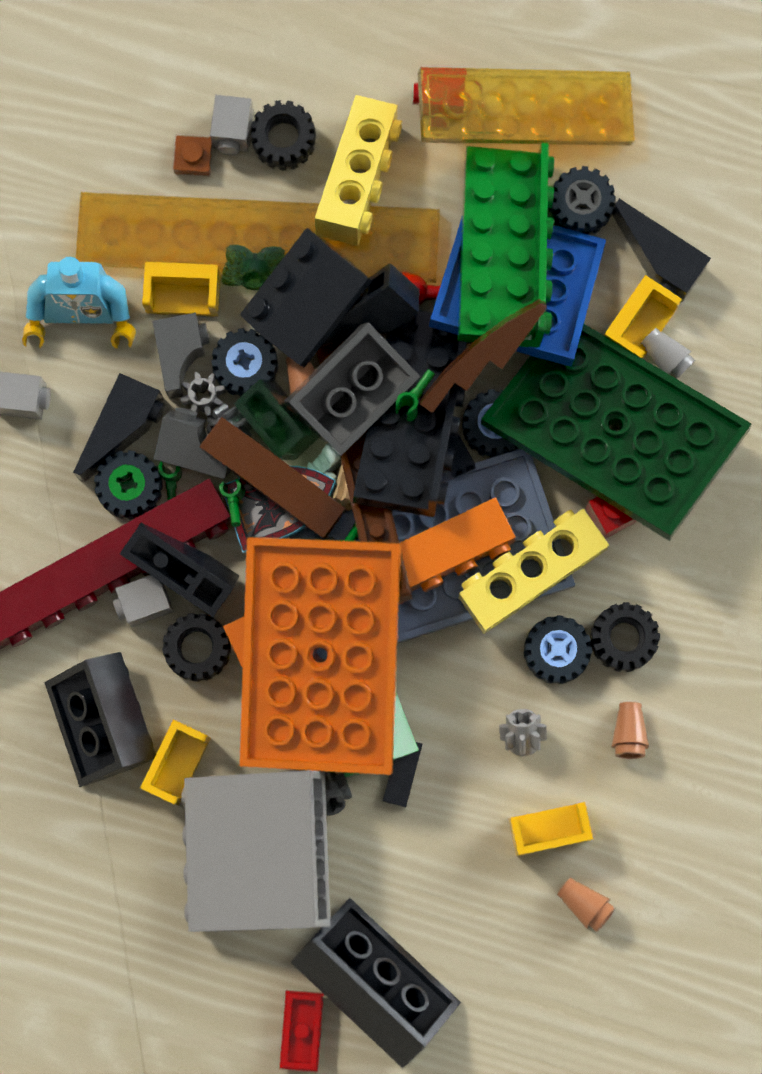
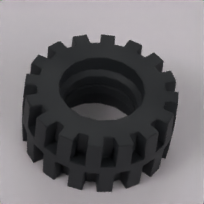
(274, 116)
(182, 628)

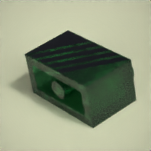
(274, 421)

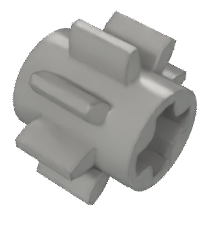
(200, 385)
(523, 732)

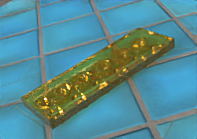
(525, 106)

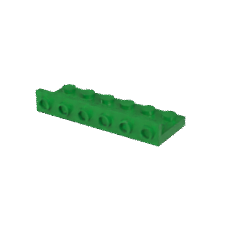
(505, 239)

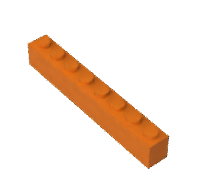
(437, 552)

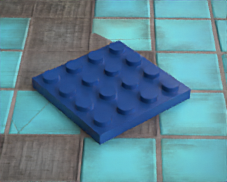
(572, 276)

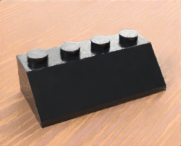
(376, 983)

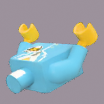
(77, 294)

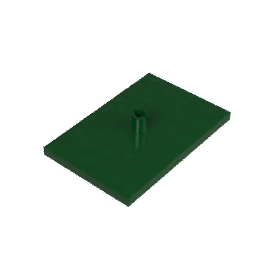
(667, 435)

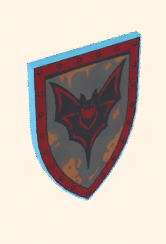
(266, 520)

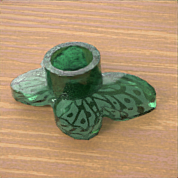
(250, 268)

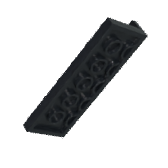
(406, 458)

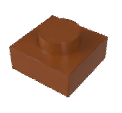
(193, 155)

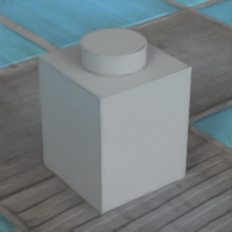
(231, 124)
(23, 395)
(142, 601)

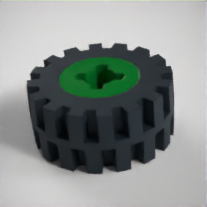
(140, 491)

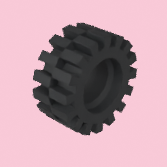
(644, 625)

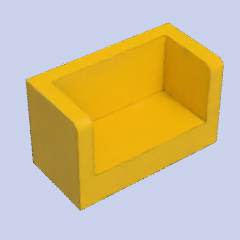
(181, 289)
(645, 310)
(174, 761)
(550, 828)

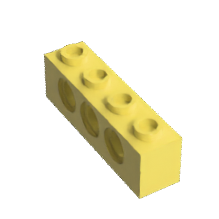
(365, 121)
(586, 545)

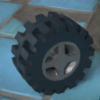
(589, 190)

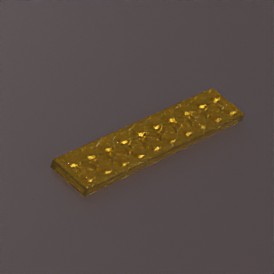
(194, 230)

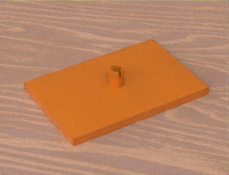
(310, 708)

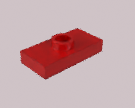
(301, 1030)

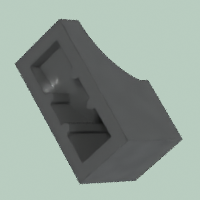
(179, 344)
(180, 442)

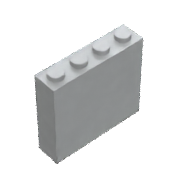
(256, 851)

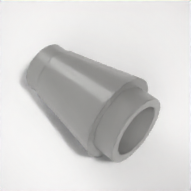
(668, 353)

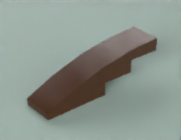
(494, 346)
(273, 478)

